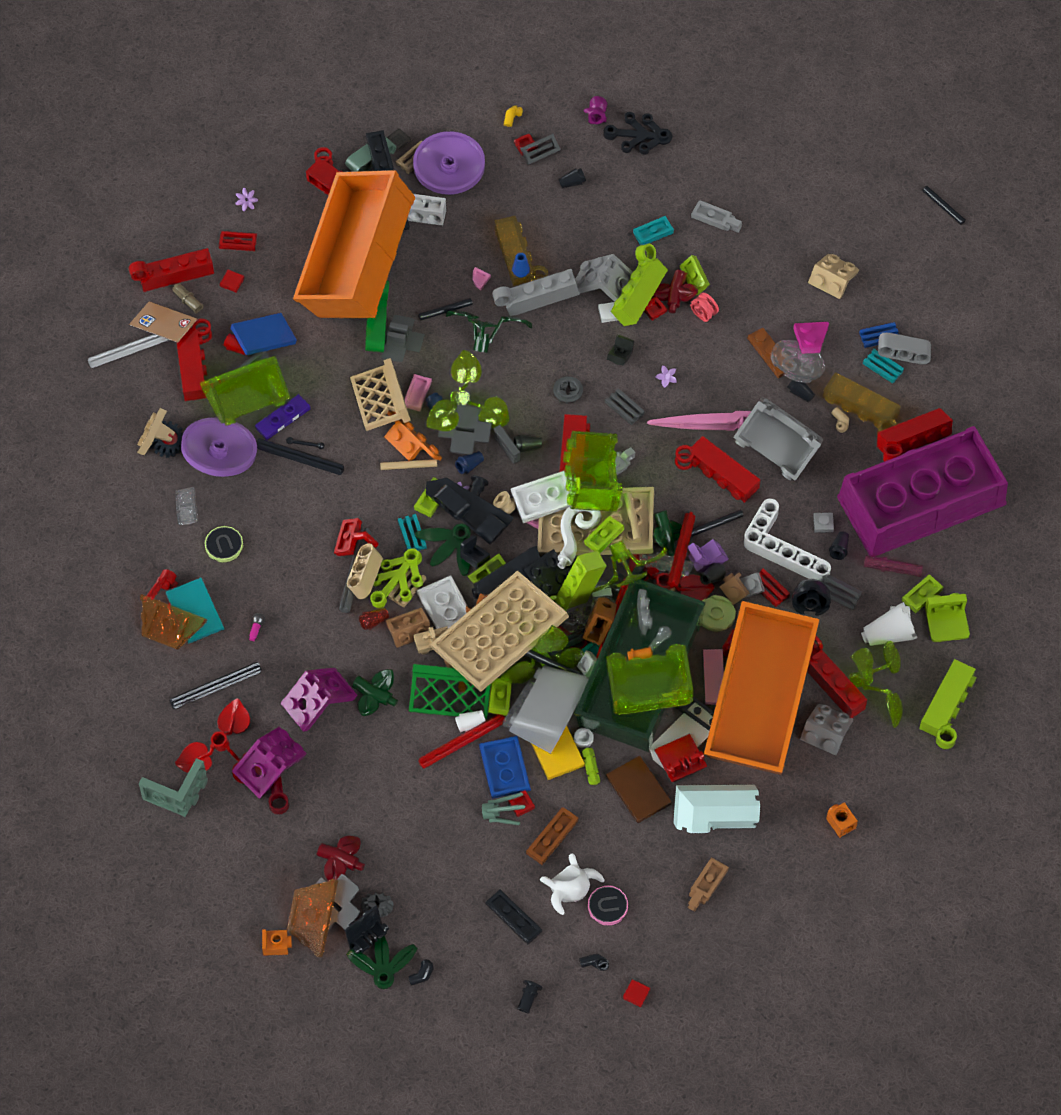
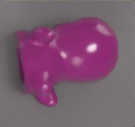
(597, 110)

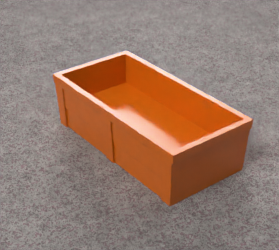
(355, 244)
(761, 687)

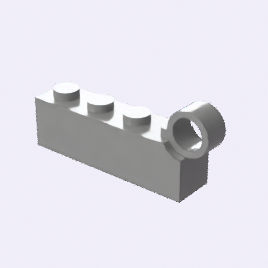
(537, 293)

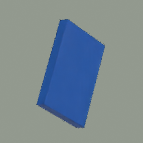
(263, 334)
(504, 767)

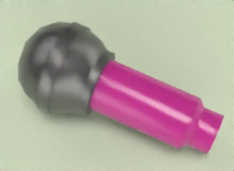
(257, 620)

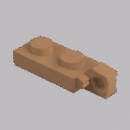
(707, 883)

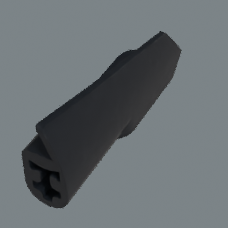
(469, 508)

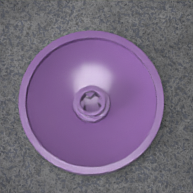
(449, 162)
(218, 448)

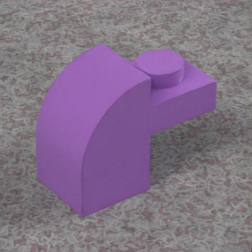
(706, 555)

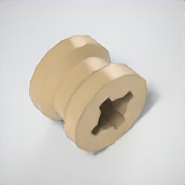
(504, 502)

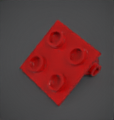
(681, 758)

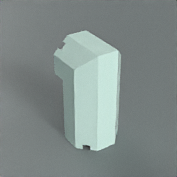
(715, 807)

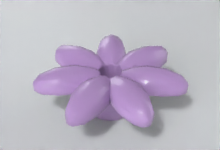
(248, 196)

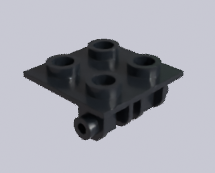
(546, 574)
(367, 925)

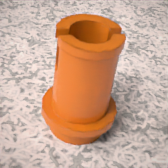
(640, 653)

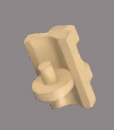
(424, 639)

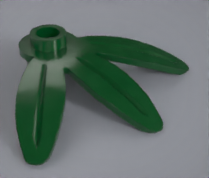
(446, 549)
(383, 966)

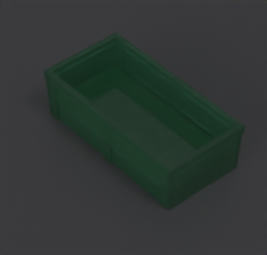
(668, 609)

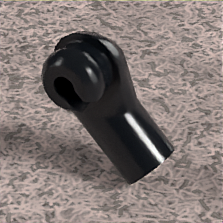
(596, 961)
(424, 973)

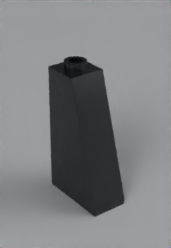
(497, 577)

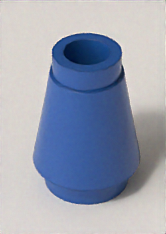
(520, 265)

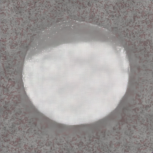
(794, 364)

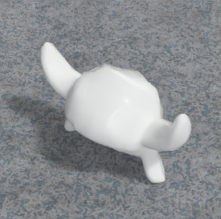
(570, 884)

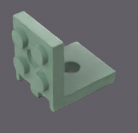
(175, 801)

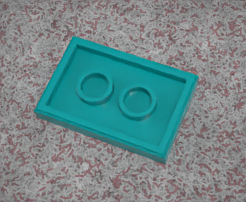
(195, 599)

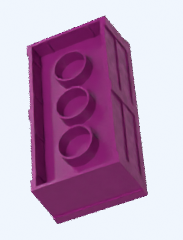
(923, 492)

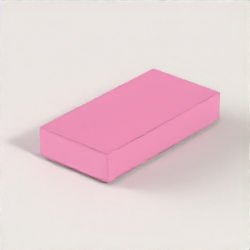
(417, 392)

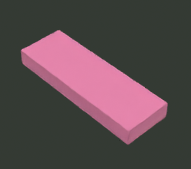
(712, 674)

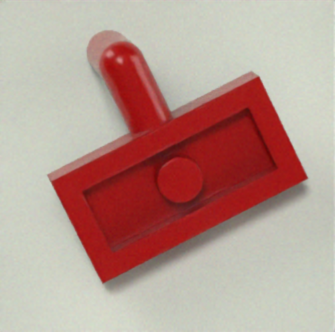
(349, 535)

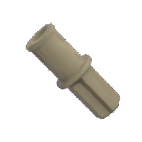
(187, 298)

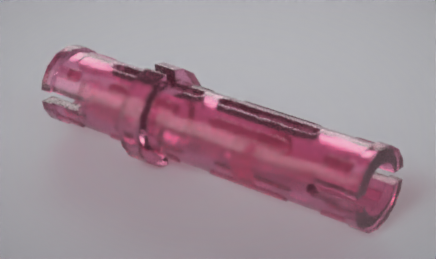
(893, 566)

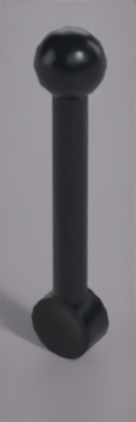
(290, 440)

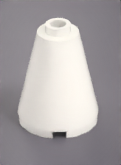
(891, 626)

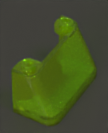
(246, 389)

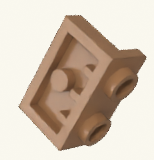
(406, 625)

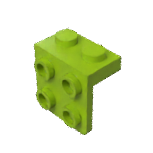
(947, 617)

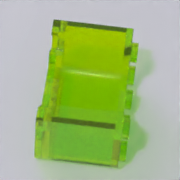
(592, 472)
(650, 682)

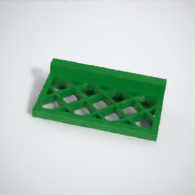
(446, 674)

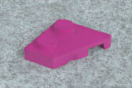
(810, 336)

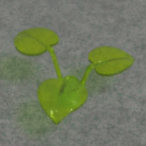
(443, 414)
(621, 554)
(553, 640)
(863, 678)

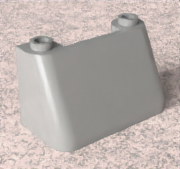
(779, 438)
(548, 707)

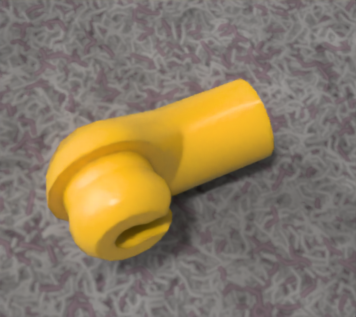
(511, 113)

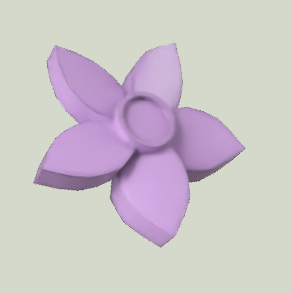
(667, 376)

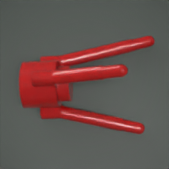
(165, 581)

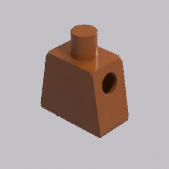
(604, 613)

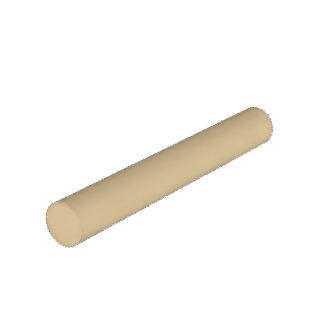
(408, 464)
(632, 517)

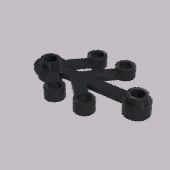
(639, 134)

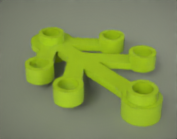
(398, 576)

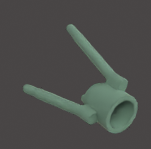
(492, 810)

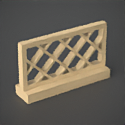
(395, 395)

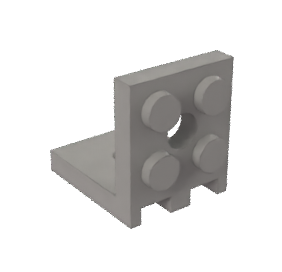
(605, 274)

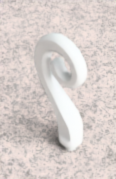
(569, 550)

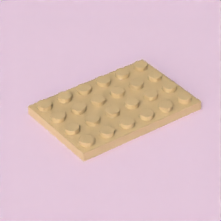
(643, 498)
(498, 630)

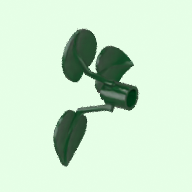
(482, 340)

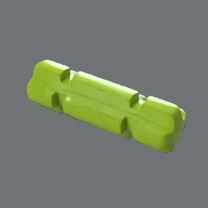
(591, 766)

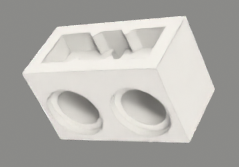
(428, 210)

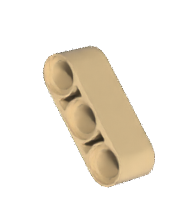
(364, 571)

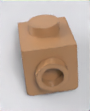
(734, 588)

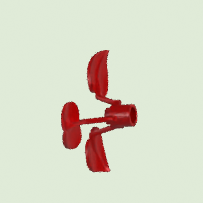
(690, 585)
(232, 719)

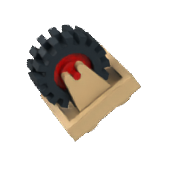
(161, 436)

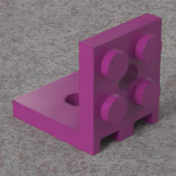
(319, 690)
(273, 755)

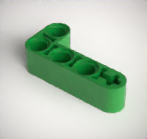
(376, 326)

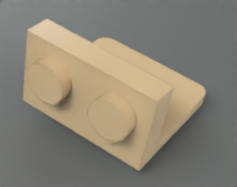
(832, 275)

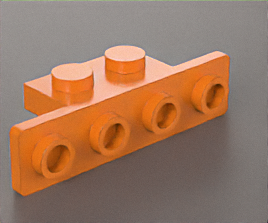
(408, 441)

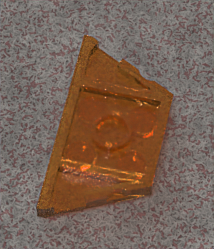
(168, 623)
(312, 914)

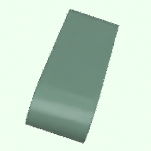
(362, 160)

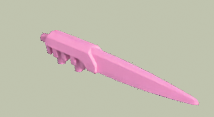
(709, 421)

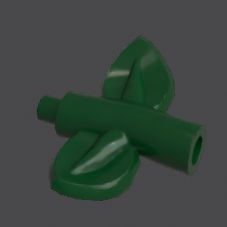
(666, 532)
(375, 692)

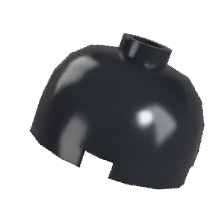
(811, 594)

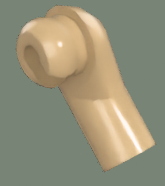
(842, 420)

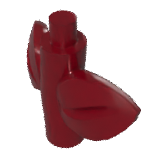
(676, 291)
(341, 857)

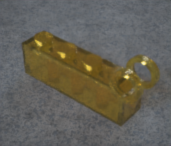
(511, 243)
(861, 402)

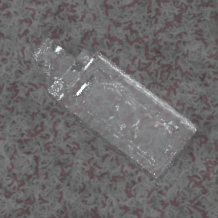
(665, 563)

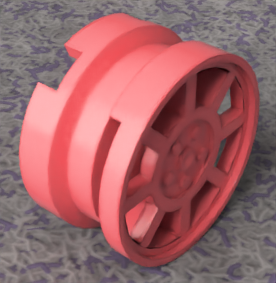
(703, 307)

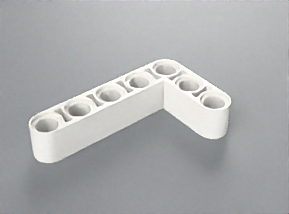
(780, 547)

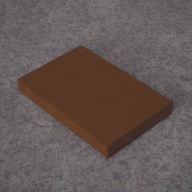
(638, 789)

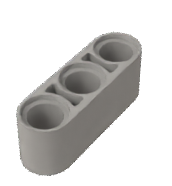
(904, 348)

